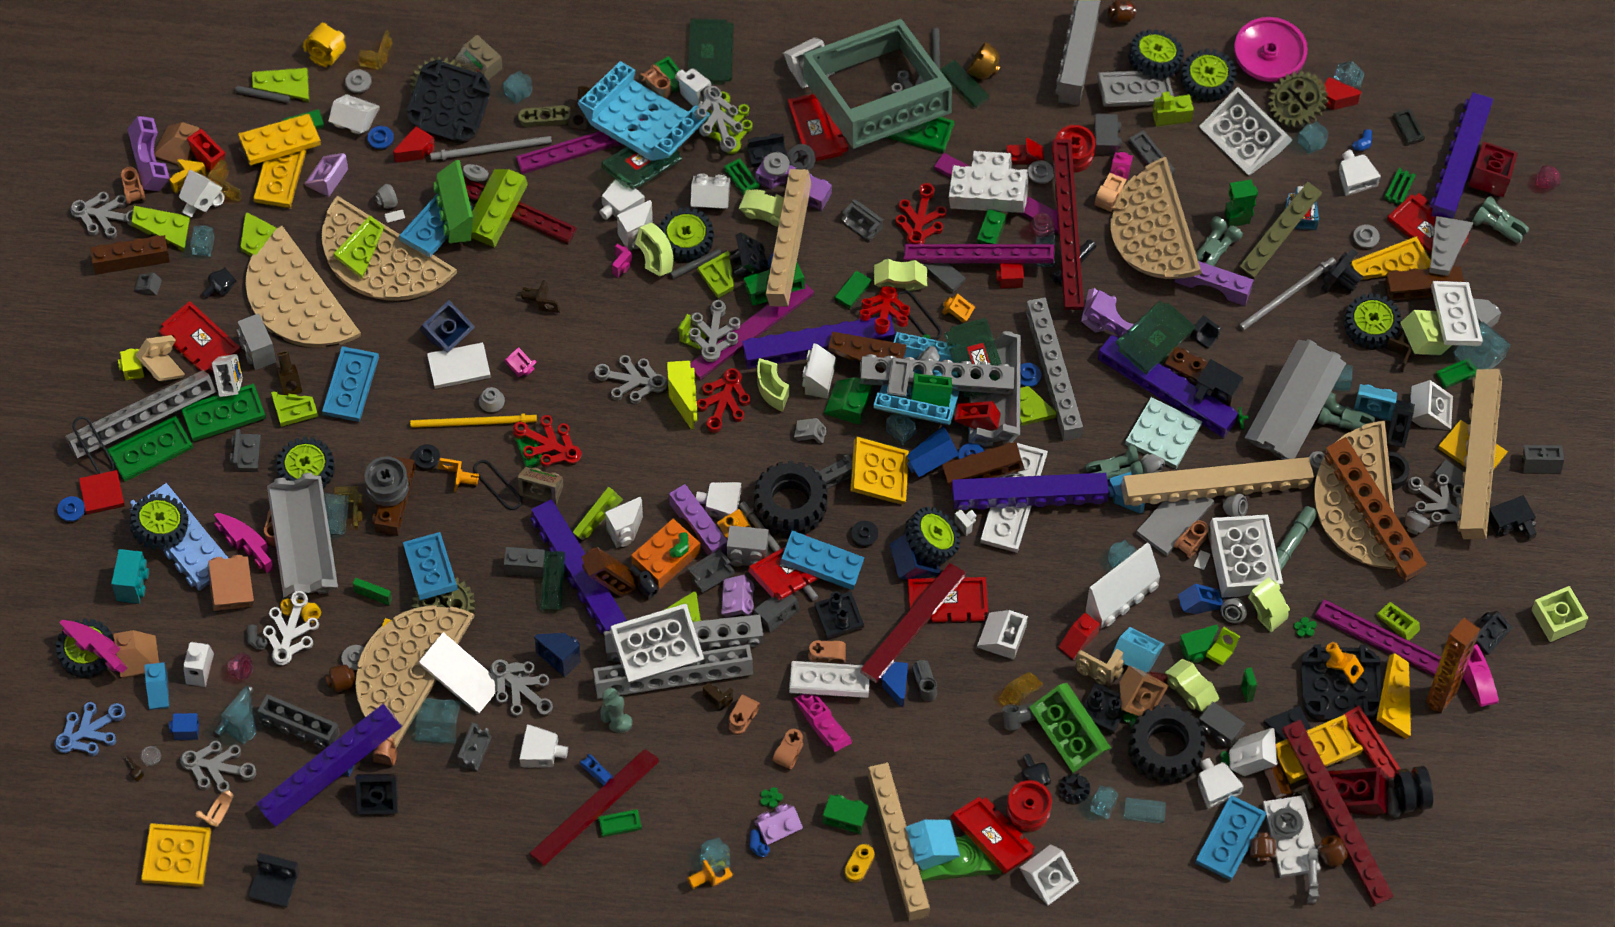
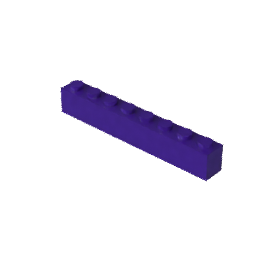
(1462, 156)
(795, 345)
(1171, 389)
(1030, 491)
(560, 538)
(329, 765)

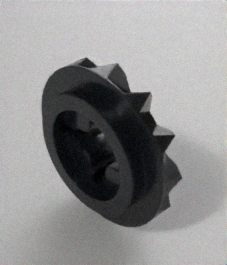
(1080, 794)

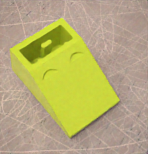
(683, 390)

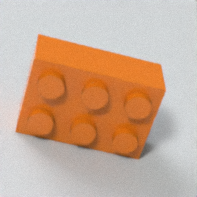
(655, 555)

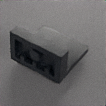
(274, 880)

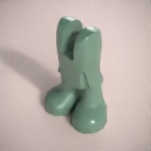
(1505, 223)
(1212, 246)
(1349, 419)
(1112, 465)
(613, 711)

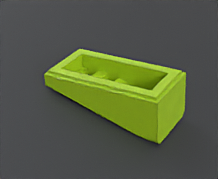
(1407, 630)

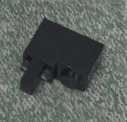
(1219, 380)
(1400, 423)
(1511, 516)

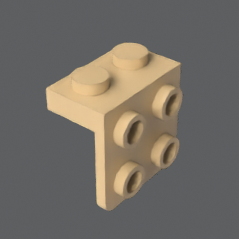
(1100, 671)

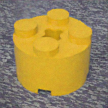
(324, 45)

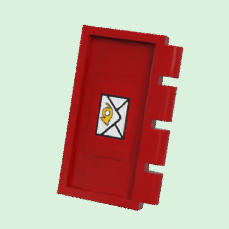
(816, 128)
(1415, 219)
(198, 337)
(778, 578)
(966, 600)
(992, 834)

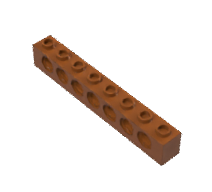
(1343, 450)
(1452, 665)

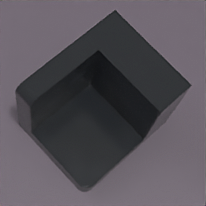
(1206, 332)

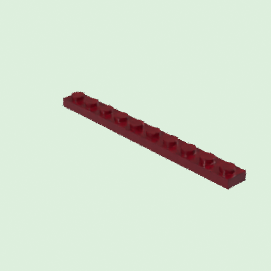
(1067, 224)
(1337, 812)

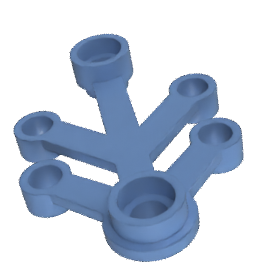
(88, 730)

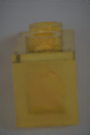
(376, 60)
(218, 175)
(354, 496)
(1019, 689)

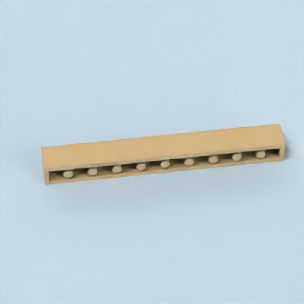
(1481, 454)
(1217, 481)

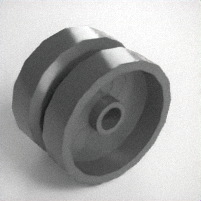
(386, 481)

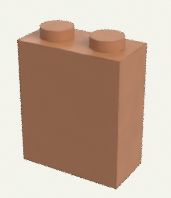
(230, 583)

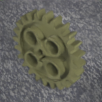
(1285, 110)
(460, 597)

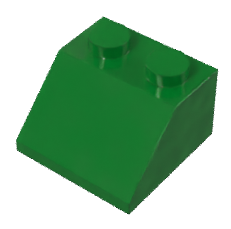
(849, 400)

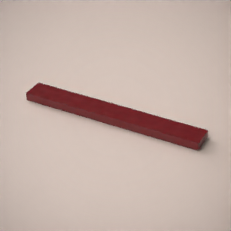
(529, 216)
(912, 622)
(594, 807)

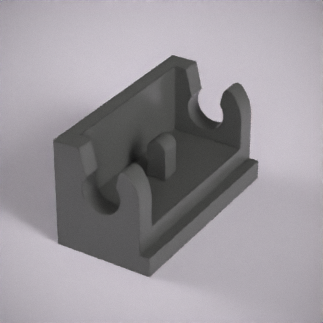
(862, 220)
(1542, 459)
(837, 472)
(710, 571)
(776, 612)
(474, 748)

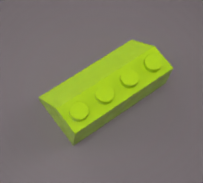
(497, 205)

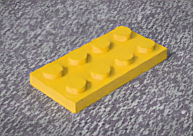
(279, 139)
(279, 180)

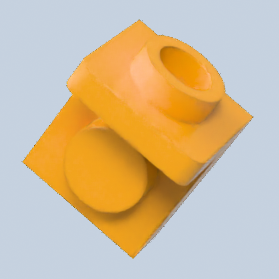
(958, 307)

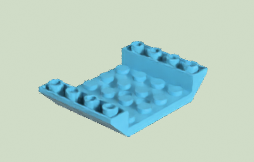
(620, 101)
(913, 408)

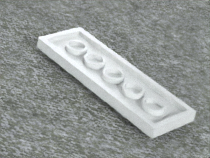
(1006, 526)

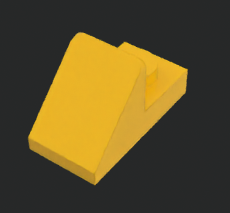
(178, 179)

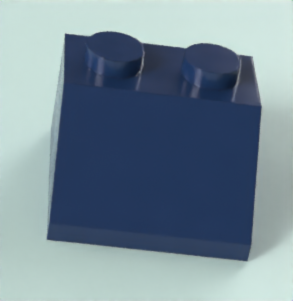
(447, 327)
(910, 565)
(558, 651)

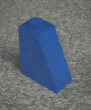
(932, 452)

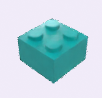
(130, 576)

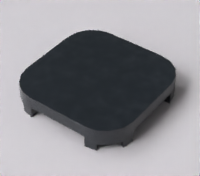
(449, 101)
(1328, 690)

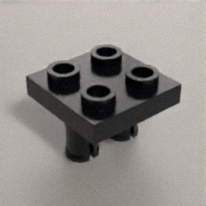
(751, 255)
(1343, 273)
(839, 614)
(1104, 708)

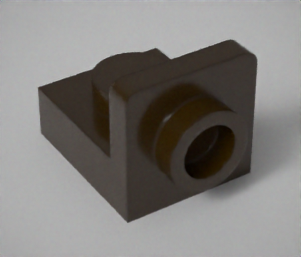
(715, 697)

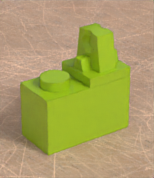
(1172, 110)

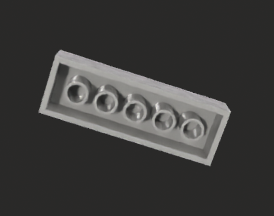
(1077, 51)

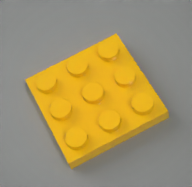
(879, 470)
(176, 855)

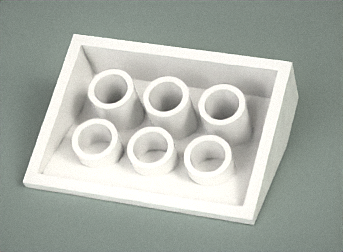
(1245, 132)
(1243, 553)
(1123, 587)
(656, 643)

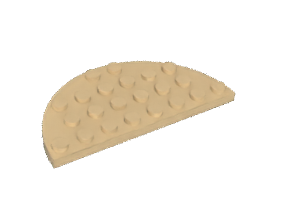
(1152, 226)
(394, 269)
(294, 297)
(1337, 510)
(390, 666)

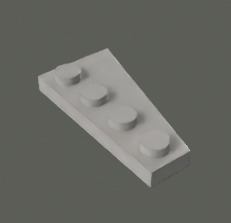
(1447, 243)

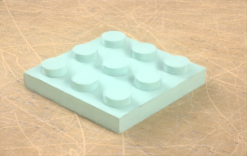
(1163, 432)

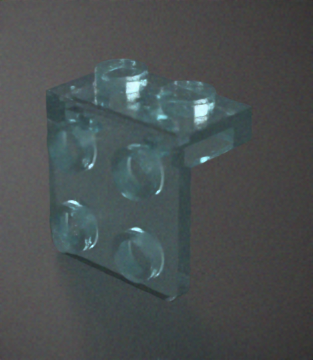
(437, 720)

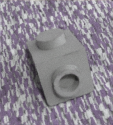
(810, 429)

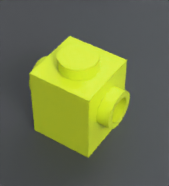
(130, 364)

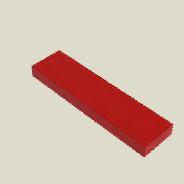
(1370, 741)

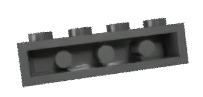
(298, 722)

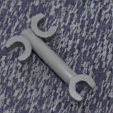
(1313, 885)

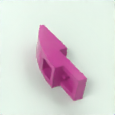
(244, 537)
(94, 642)
(1480, 679)
(822, 721)

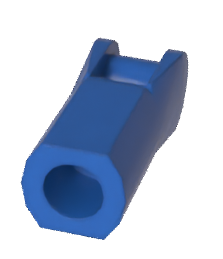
(597, 771)

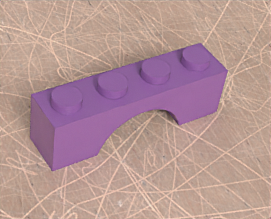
(142, 138)
(819, 191)
(1233, 286)
(1103, 311)
(689, 508)

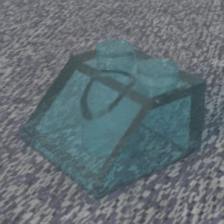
(1489, 354)
(336, 512)
(240, 717)

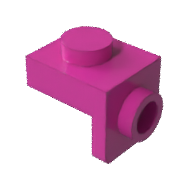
(1121, 164)
(623, 261)
(520, 363)

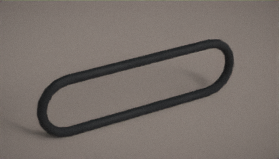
(940, 331)
(98, 438)
(492, 490)

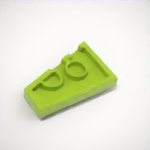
(284, 82)
(162, 223)
(360, 246)
(607, 501)

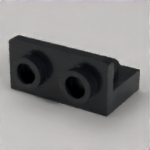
(763, 146)
(1492, 631)

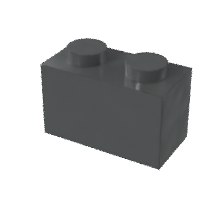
(1106, 134)
(524, 562)
(1221, 725)

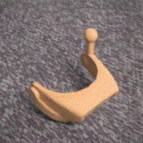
(224, 801)

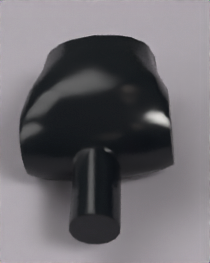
(220, 281)
(644, 582)
(1035, 772)

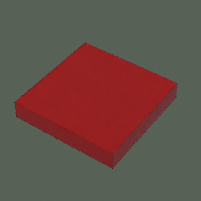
(101, 492)

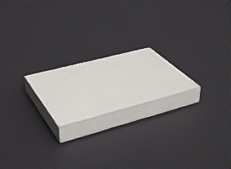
(459, 365)

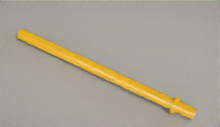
(473, 421)

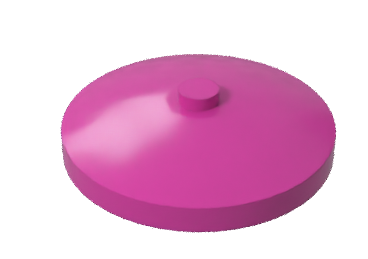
(1270, 49)

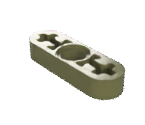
(531, 112)

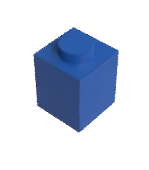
(185, 726)

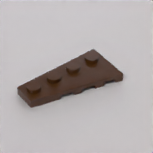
(856, 346)

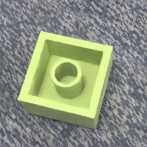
(1424, 332)
(1559, 614)

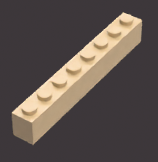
(788, 238)
(898, 841)

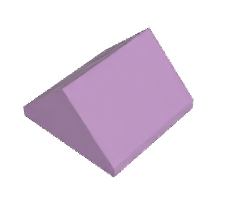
(328, 173)

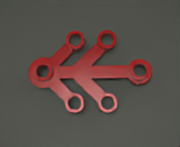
(920, 219)
(882, 324)
(723, 398)
(548, 443)

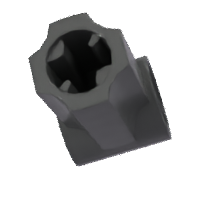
(925, 680)
(1016, 715)

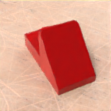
(1026, 153)

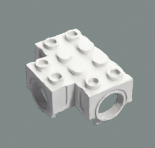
(989, 184)

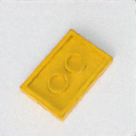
(1455, 445)

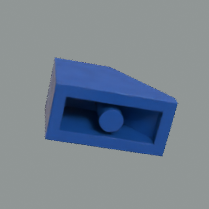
(1200, 599)
(895, 682)

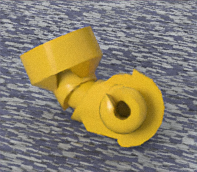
(309, 611)

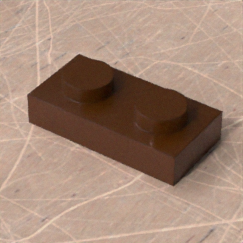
(1278, 782)

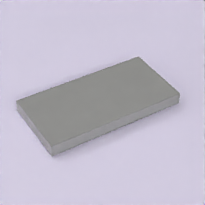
(1131, 88)
(1171, 521)

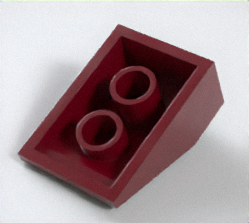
(1493, 169)
(1362, 789)

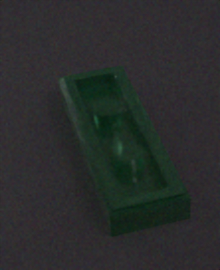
(965, 84)
(553, 580)

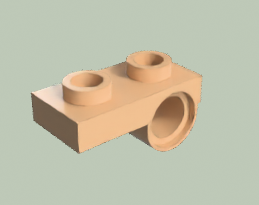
(1109, 192)

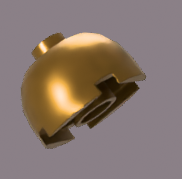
(985, 62)

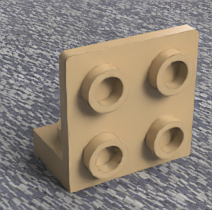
(155, 358)

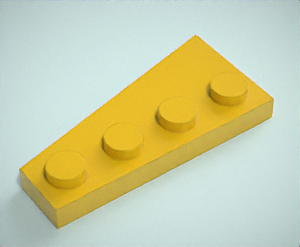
(1398, 257)
(1395, 697)

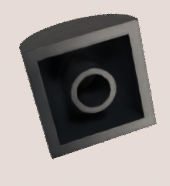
(377, 793)

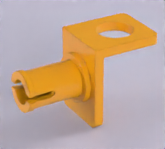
(461, 477)
(736, 518)
(1343, 661)
(707, 874)

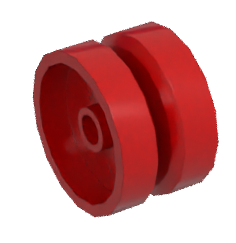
(1082, 145)
(1029, 806)

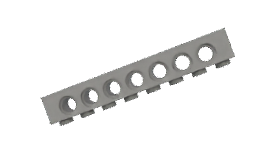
(1054, 369)
(1004, 372)
(142, 412)
(712, 629)
(716, 665)

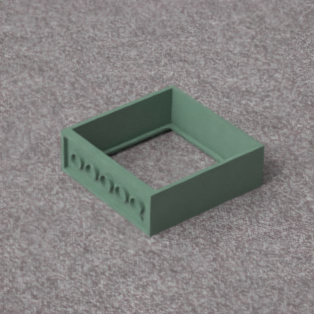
(887, 114)

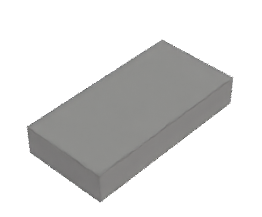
(899, 377)

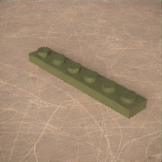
(1280, 230)

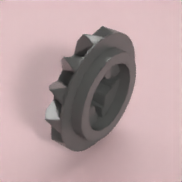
(804, 150)
(1287, 814)

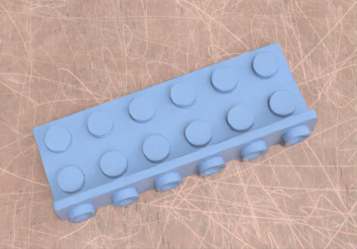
(194, 551)

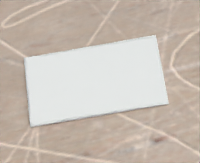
(396, 215)
(1202, 560)

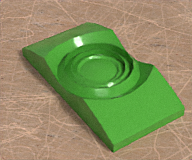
(970, 863)

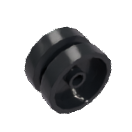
(1413, 789)

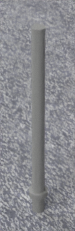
(490, 148)
(1323, 268)
(750, 514)

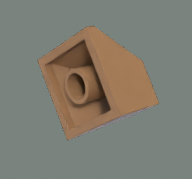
(175, 144)
(136, 651)
(1140, 691)

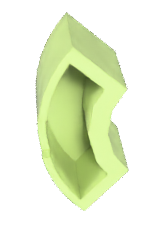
(762, 206)
(655, 248)
(905, 275)
(770, 385)
(1269, 604)
(1191, 685)

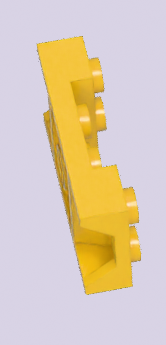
(1331, 741)

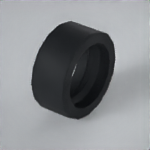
(1401, 462)

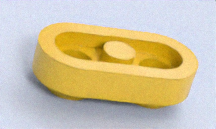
(860, 862)

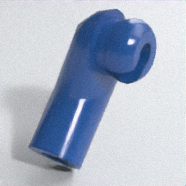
(1363, 143)
(755, 844)

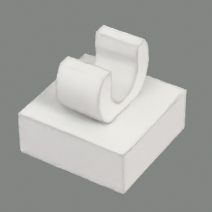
(965, 522)

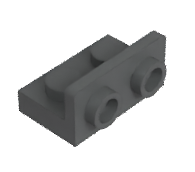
(246, 452)

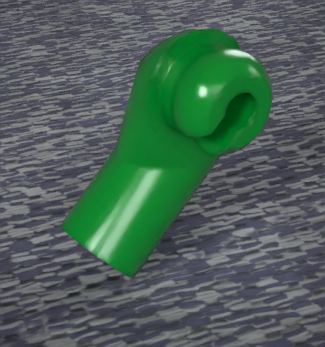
(682, 547)

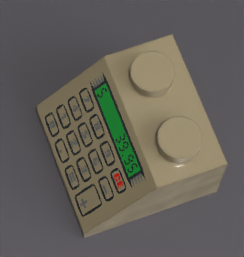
(479, 56)
(540, 485)

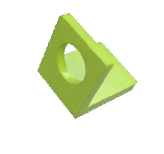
(684, 328)
(1221, 650)

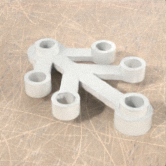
(290, 632)

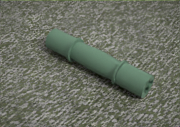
(1294, 536)

